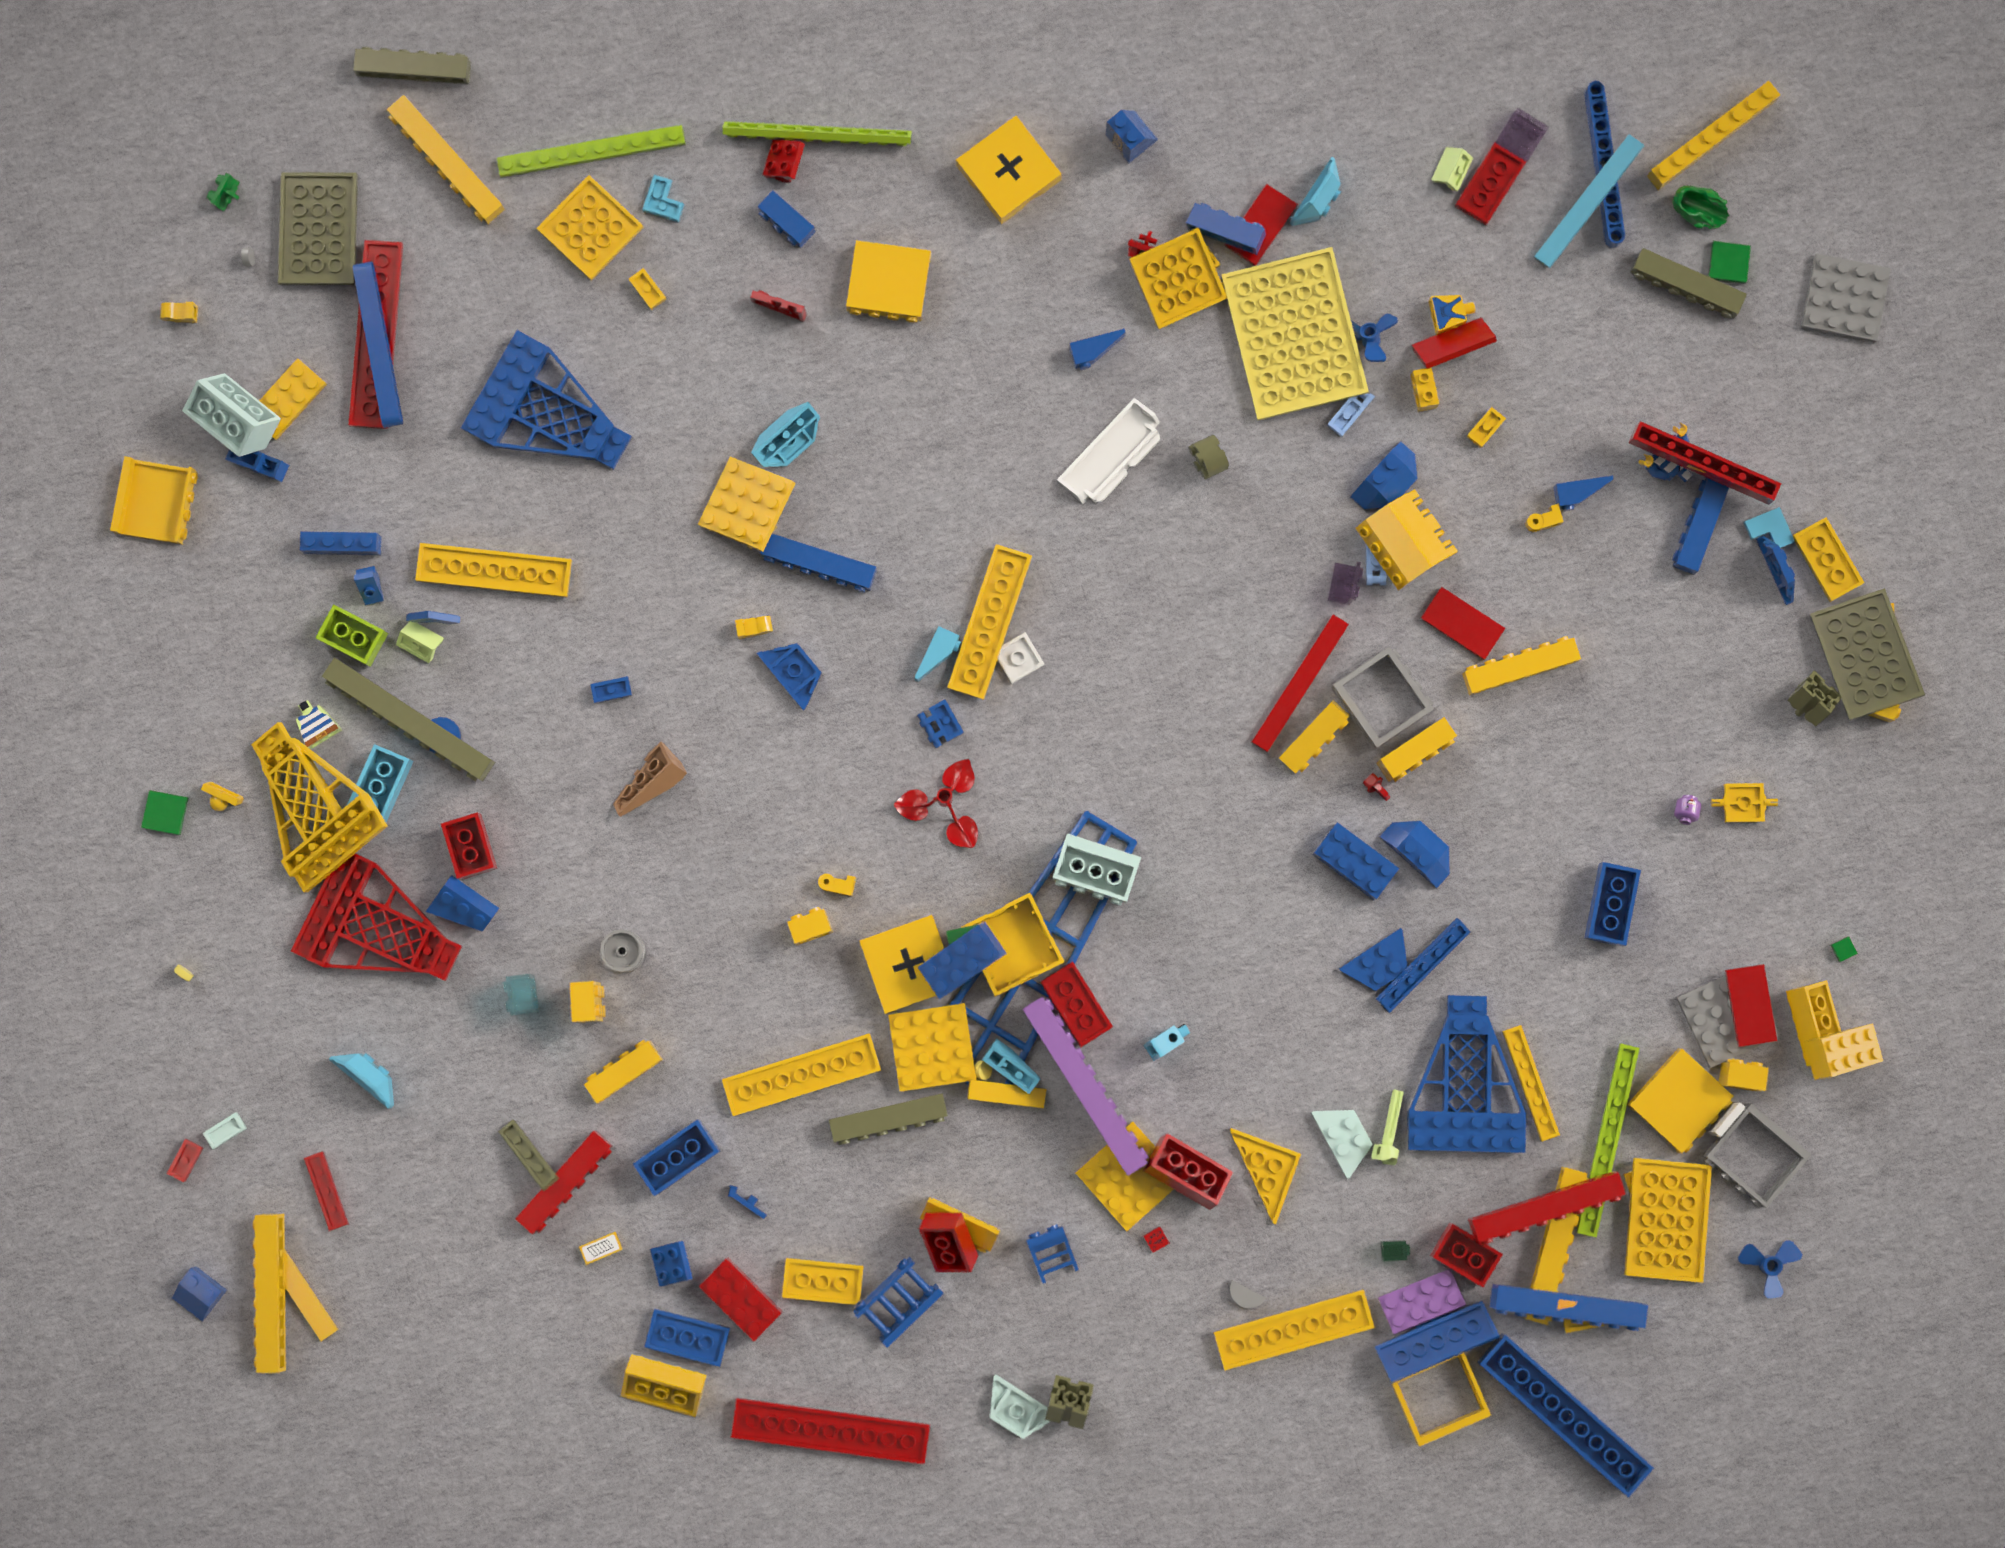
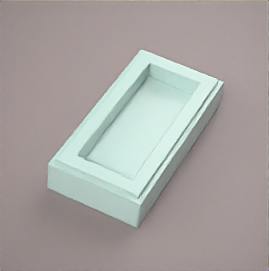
(224, 1130)

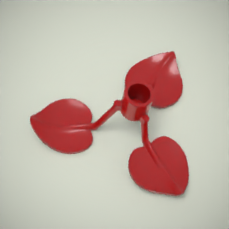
(959, 777)

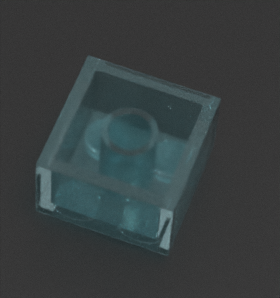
(521, 995)

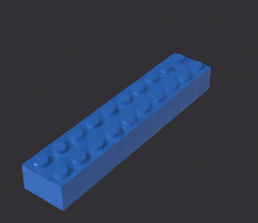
(1565, 1415)

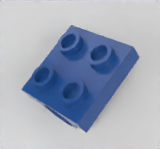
(671, 1263)

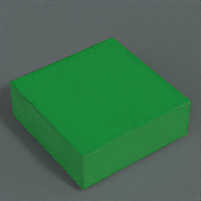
(1844, 949)

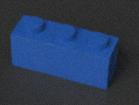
(786, 219)

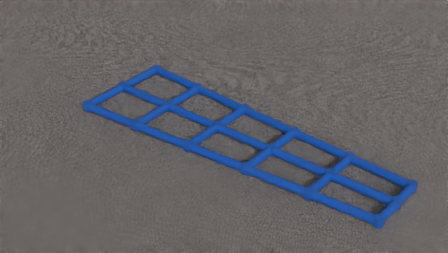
(990, 1026)

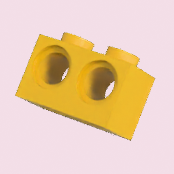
(1424, 389)

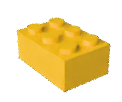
(587, 1002)

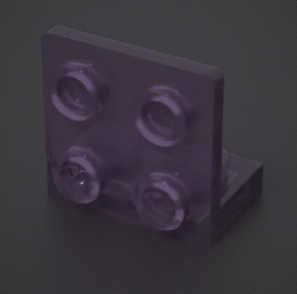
(1522, 134)
(1344, 583)

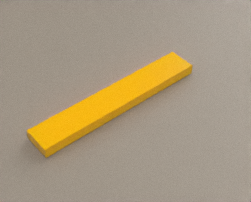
(1531, 1083)
(307, 1301)

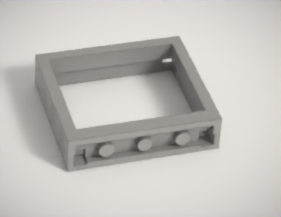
(1357, 715)
(1801, 1153)

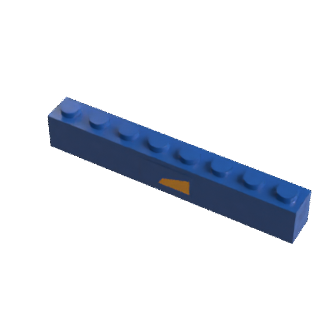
(1568, 1306)

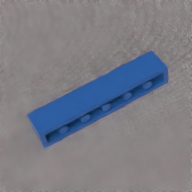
(1700, 526)
(820, 562)

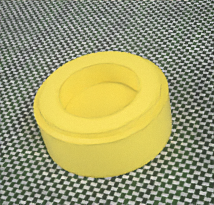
(183, 972)
(982, 1070)

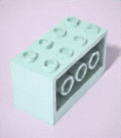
(231, 414)
(1105, 859)

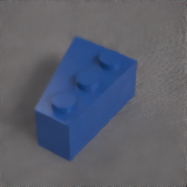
(462, 905)

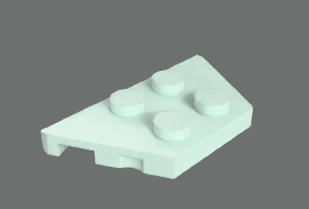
(1344, 1136)
(1016, 1409)

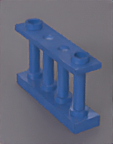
(902, 1320)

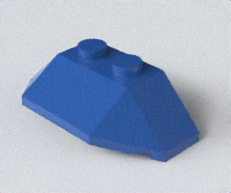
(1388, 480)
(1420, 849)

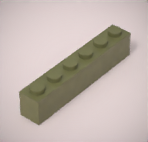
(412, 66)
(1688, 283)
(888, 1118)

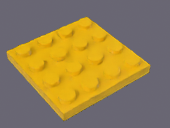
(590, 227)
(1178, 278)
(746, 503)
(932, 1047)
(1122, 1195)

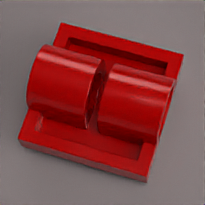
(783, 160)

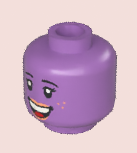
(1687, 809)

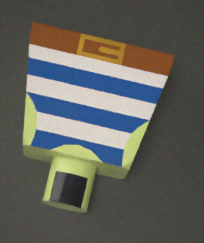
(316, 724)

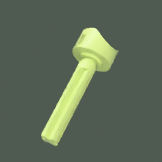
(1386, 1150)

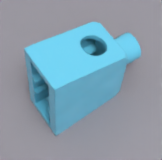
(1162, 1045)

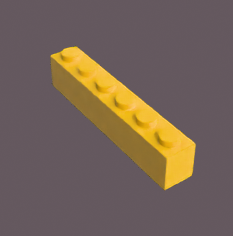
(1521, 666)

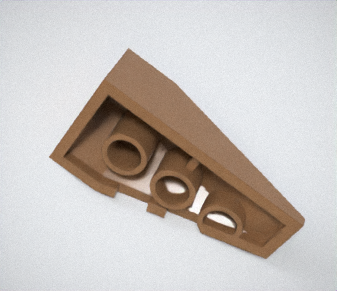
(657, 775)

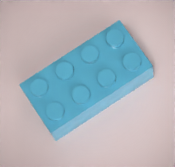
(383, 778)

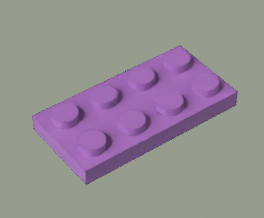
(1421, 1301)

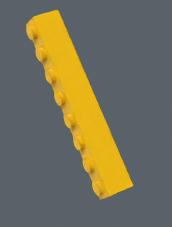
(1713, 135)
(445, 159)
(1555, 1244)
(269, 1293)

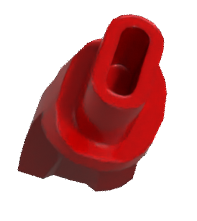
(1373, 784)

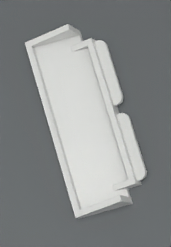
(1112, 453)

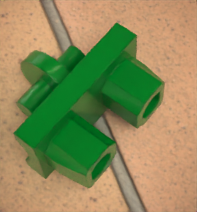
(225, 192)

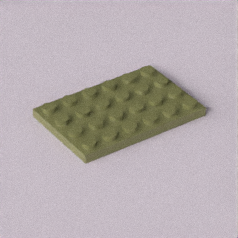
(317, 228)
(1867, 654)

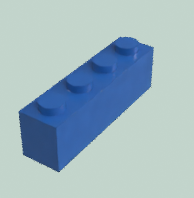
(1226, 228)
(340, 543)

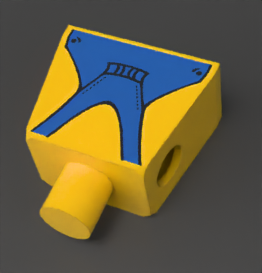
(1449, 312)

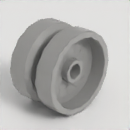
(634, 952)

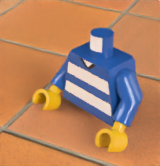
(1664, 469)

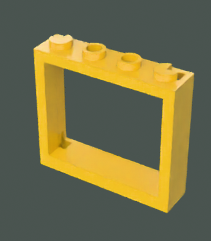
(1453, 1425)

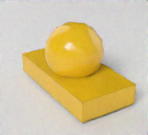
(221, 796)

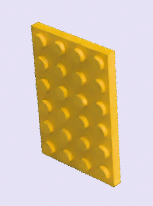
(1668, 1220)

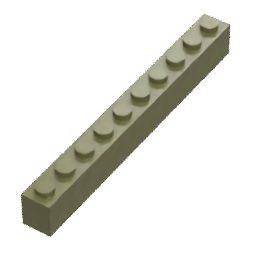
(408, 719)

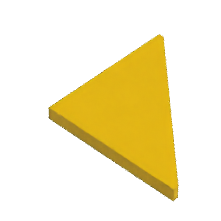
(1269, 1168)

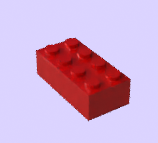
(1188, 1171)
(741, 1299)

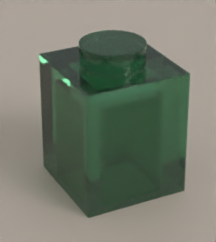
(1394, 1250)

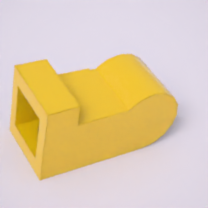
(179, 312)
(1539, 522)
(753, 626)
(835, 885)

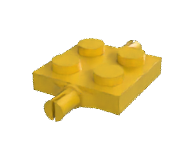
(1744, 802)

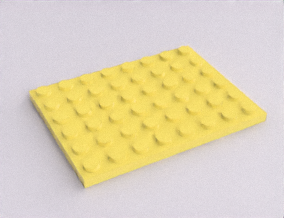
(1295, 333)

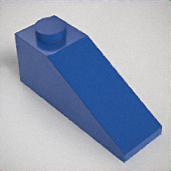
(1090, 350)
(1575, 492)

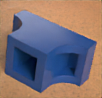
(369, 585)

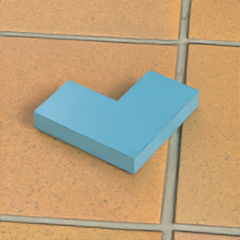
(658, 203)
(1772, 523)

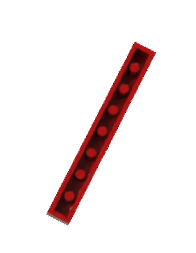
(1704, 463)
(1546, 1207)

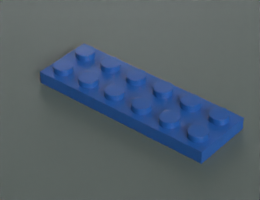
(1437, 1342)

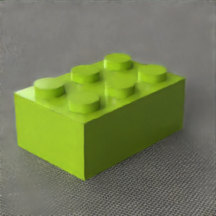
(351, 635)

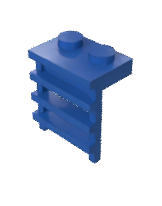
(1039, 1242)

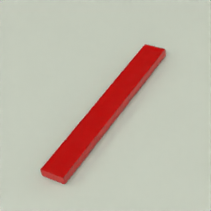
(1300, 683)

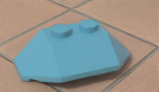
(1319, 197)
(787, 436)
(367, 1075)

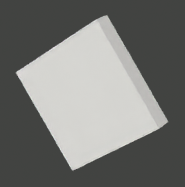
(1019, 658)
(1726, 1119)

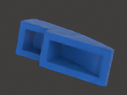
(261, 464)

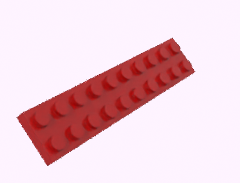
(387, 264)
(830, 1430)

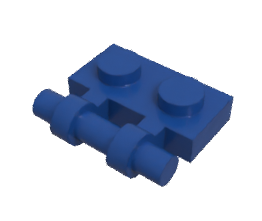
(945, 720)

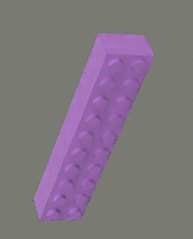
(1084, 1085)

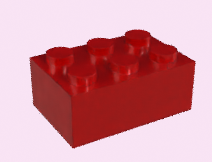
(469, 846)
(948, 1242)
(1465, 1256)

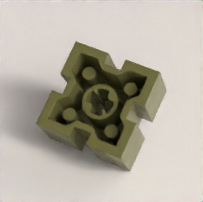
(1814, 699)
(1069, 1402)

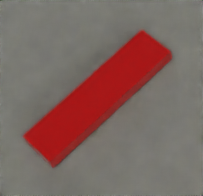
(326, 1191)

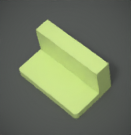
(1452, 167)
(419, 641)

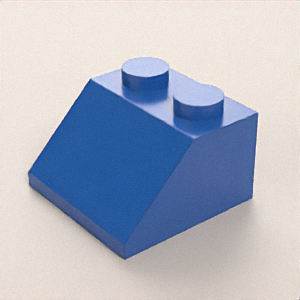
(198, 1293)

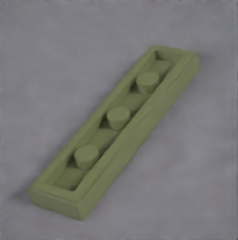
(528, 1155)

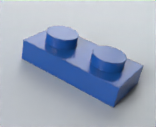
(611, 689)

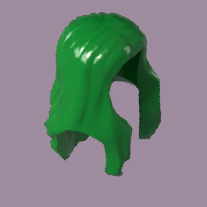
(1700, 206)

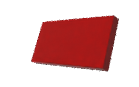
(1490, 184)
(1272, 212)
(1454, 343)
(1462, 623)
(1076, 1004)
(1751, 1005)

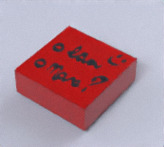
(1156, 1239)

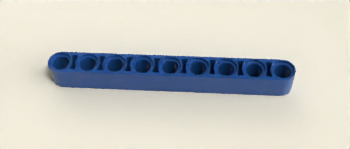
(1604, 155)
(378, 344)

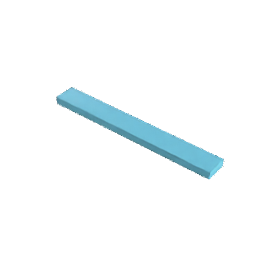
(1589, 201)

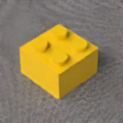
(810, 926)
(1746, 1076)

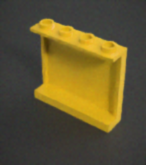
(888, 281)
(153, 501)
(1681, 1100)

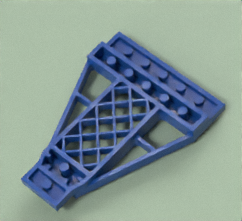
(509, 387)
(1474, 1129)

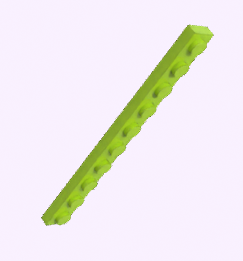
(822, 133)
(591, 151)
(1610, 1129)

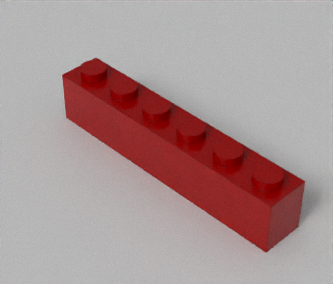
(570, 1176)

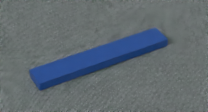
(1423, 965)

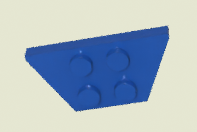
(1777, 564)
(793, 671)
(1379, 963)

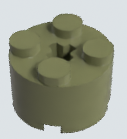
(1209, 457)

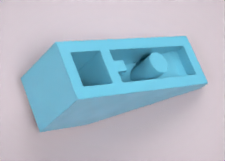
(939, 650)
(1011, 1066)

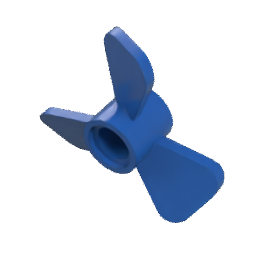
(1373, 351)
(1787, 1253)

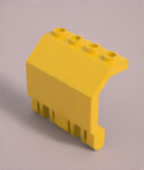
(1405, 539)

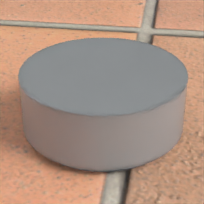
(248, 256)

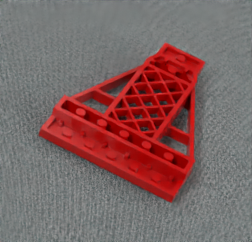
(332, 914)

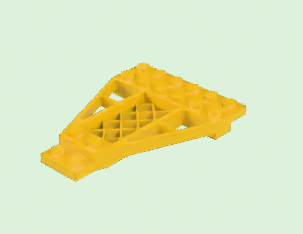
(344, 829)

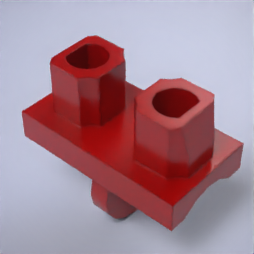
(1136, 246)

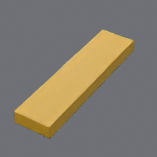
(1005, 1094)

